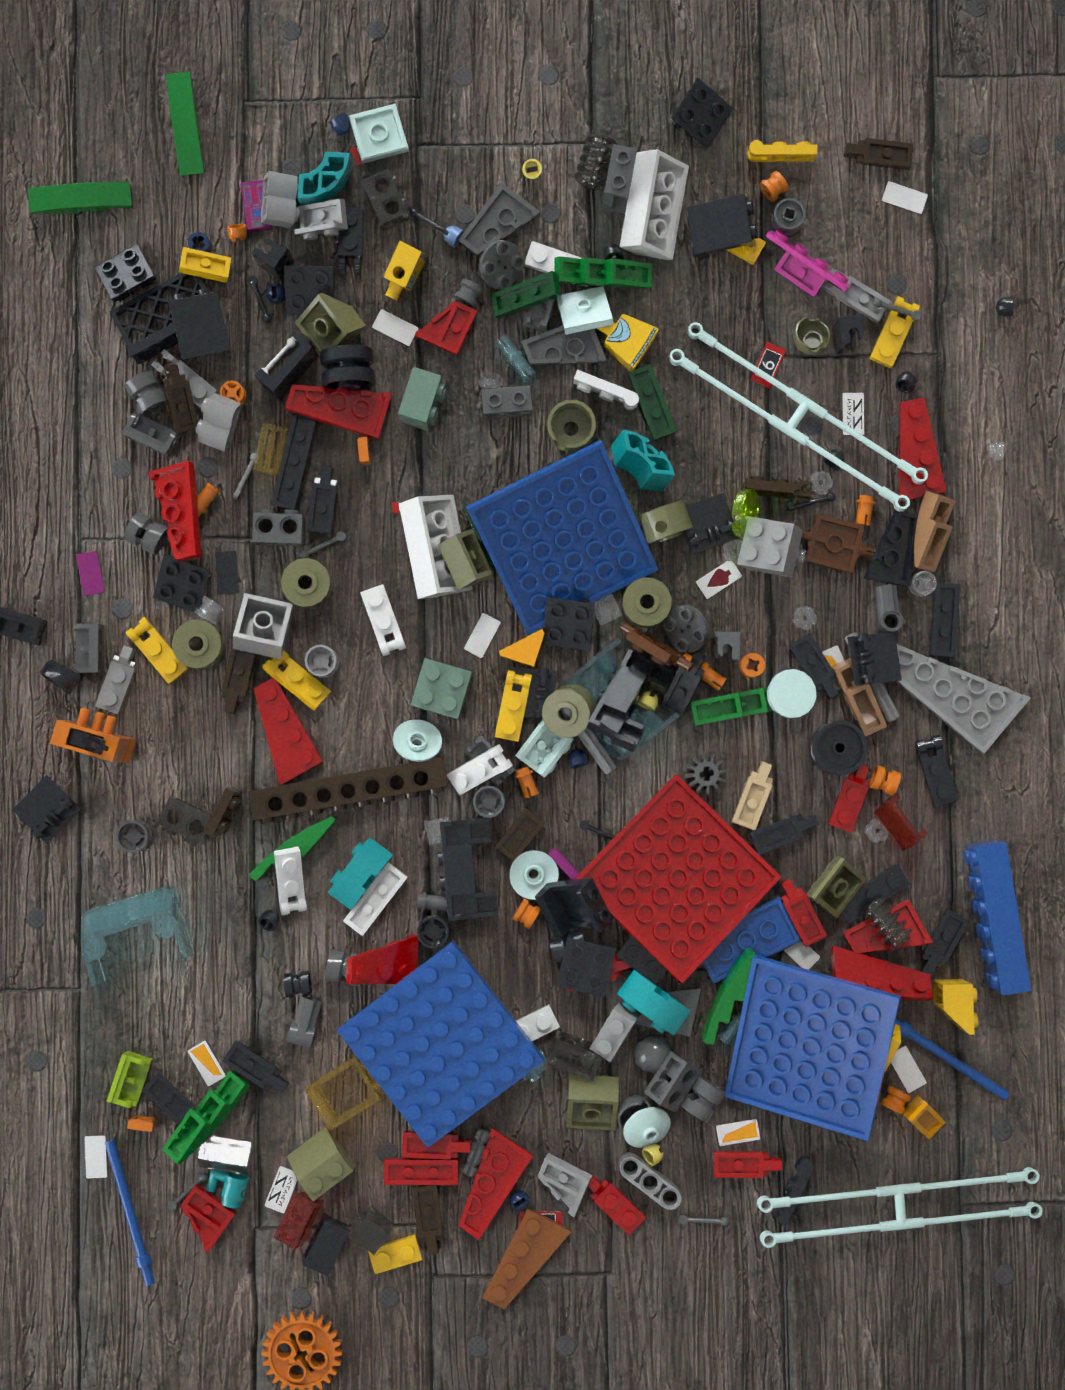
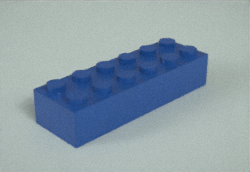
(997, 917)

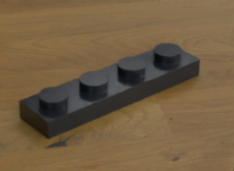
(294, 462)

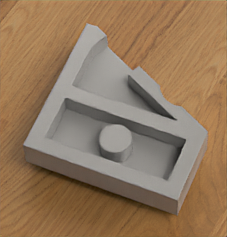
(564, 1181)

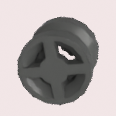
(468, 293)

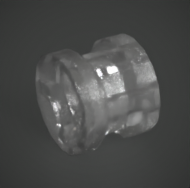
(926, 580)
(209, 610)

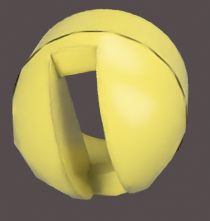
(529, 164)
(648, 702)
(652, 1154)

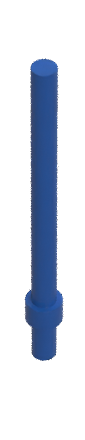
(907, 1031)
(143, 1258)

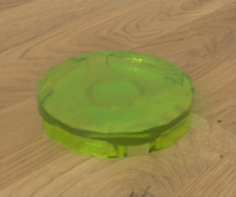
(744, 506)

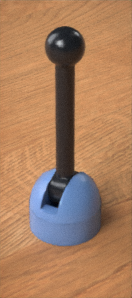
(450, 234)

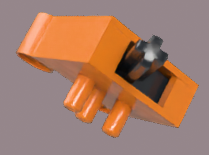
(92, 740)

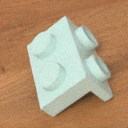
(543, 749)

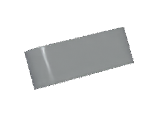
(655, 1191)

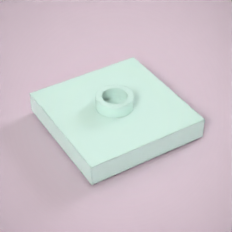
(378, 133)
(584, 310)

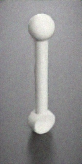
(290, 343)

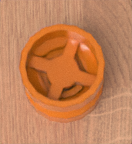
(885, 780)

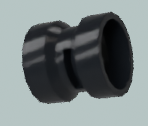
(297, 984)

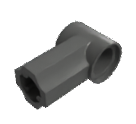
(887, 606)
(303, 1027)

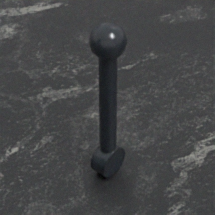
(253, 281)
(829, 497)
(585, 825)

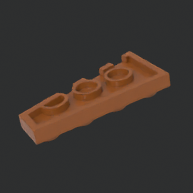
(526, 1253)

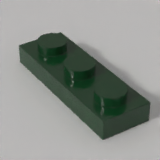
(525, 294)
(652, 402)

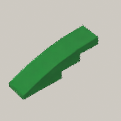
(185, 123)
(79, 197)
(603, 272)
(730, 706)
(304, 840)
(731, 989)
(204, 1120)

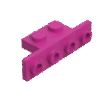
(803, 269)

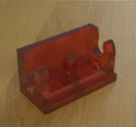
(898, 824)
(298, 1220)

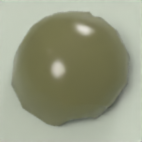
(811, 336)

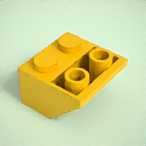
(956, 1001)

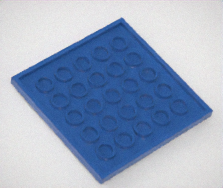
(563, 534)
(440, 1044)
(812, 1047)

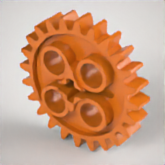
(282, 1362)

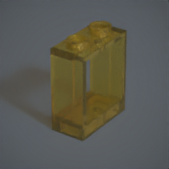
(324, 1107)

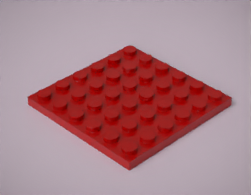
(679, 878)

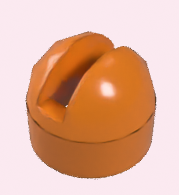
(237, 231)

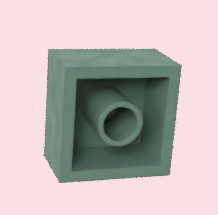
(421, 399)
(441, 688)

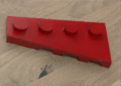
(347, 409)
(918, 449)
(178, 499)
(287, 738)
(881, 975)
(496, 1176)

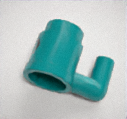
(233, 1189)

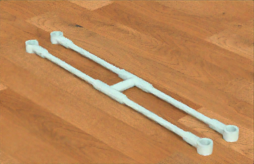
(805, 405)
(901, 1221)

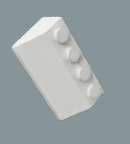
(654, 205)
(426, 525)

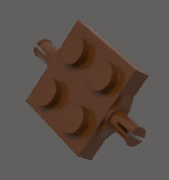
(835, 543)
(660, 652)

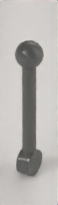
(916, 315)
(341, 536)
(172, 1204)
(683, 1219)

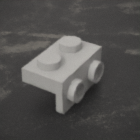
(322, 218)

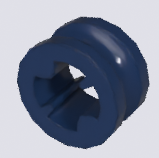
(199, 235)

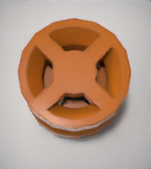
(774, 186)
(230, 390)
(748, 667)
(526, 913)
(896, 1100)

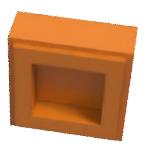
(364, 451)
(142, 1123)

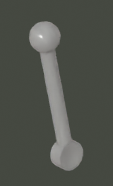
(245, 476)

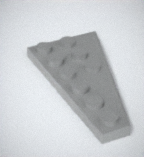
(960, 699)

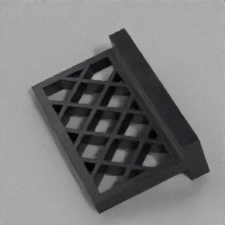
(158, 340)

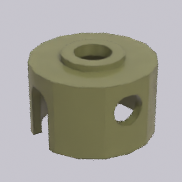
(574, 412)
(654, 522)
(321, 583)
(636, 613)
(212, 649)
(578, 700)

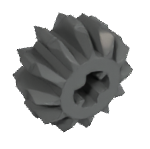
(700, 768)

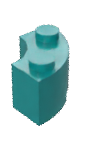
(325, 180)
(642, 460)
(359, 873)
(653, 1002)

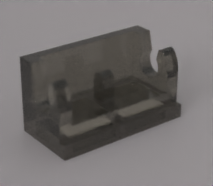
(225, 1155)

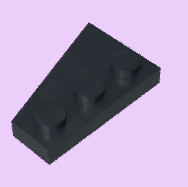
(895, 552)

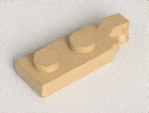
(753, 797)

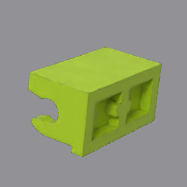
(129, 1079)

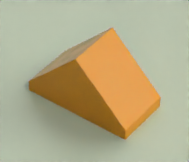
(525, 650)
(923, 1117)

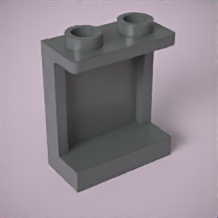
(619, 178)

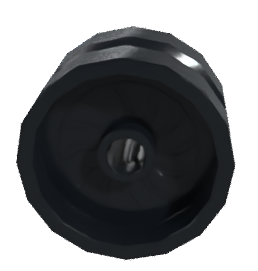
(347, 367)
(841, 733)

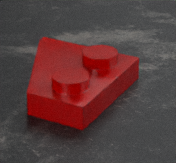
(449, 328)
(206, 1215)

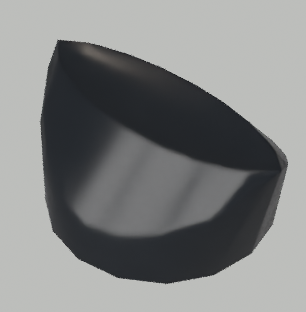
(60, 676)

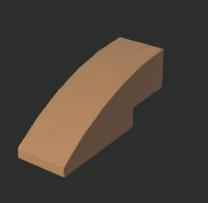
(932, 530)
(859, 699)

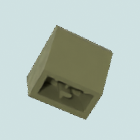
(465, 559)

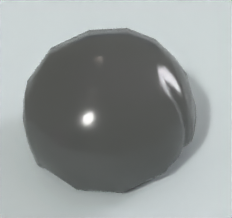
(651, 1052)
(630, 1106)

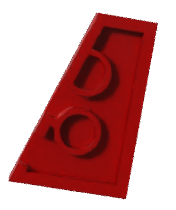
(865, 939)
(385, 964)

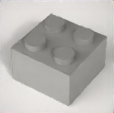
(770, 546)
(262, 626)

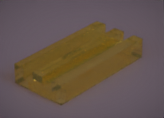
(266, 469)

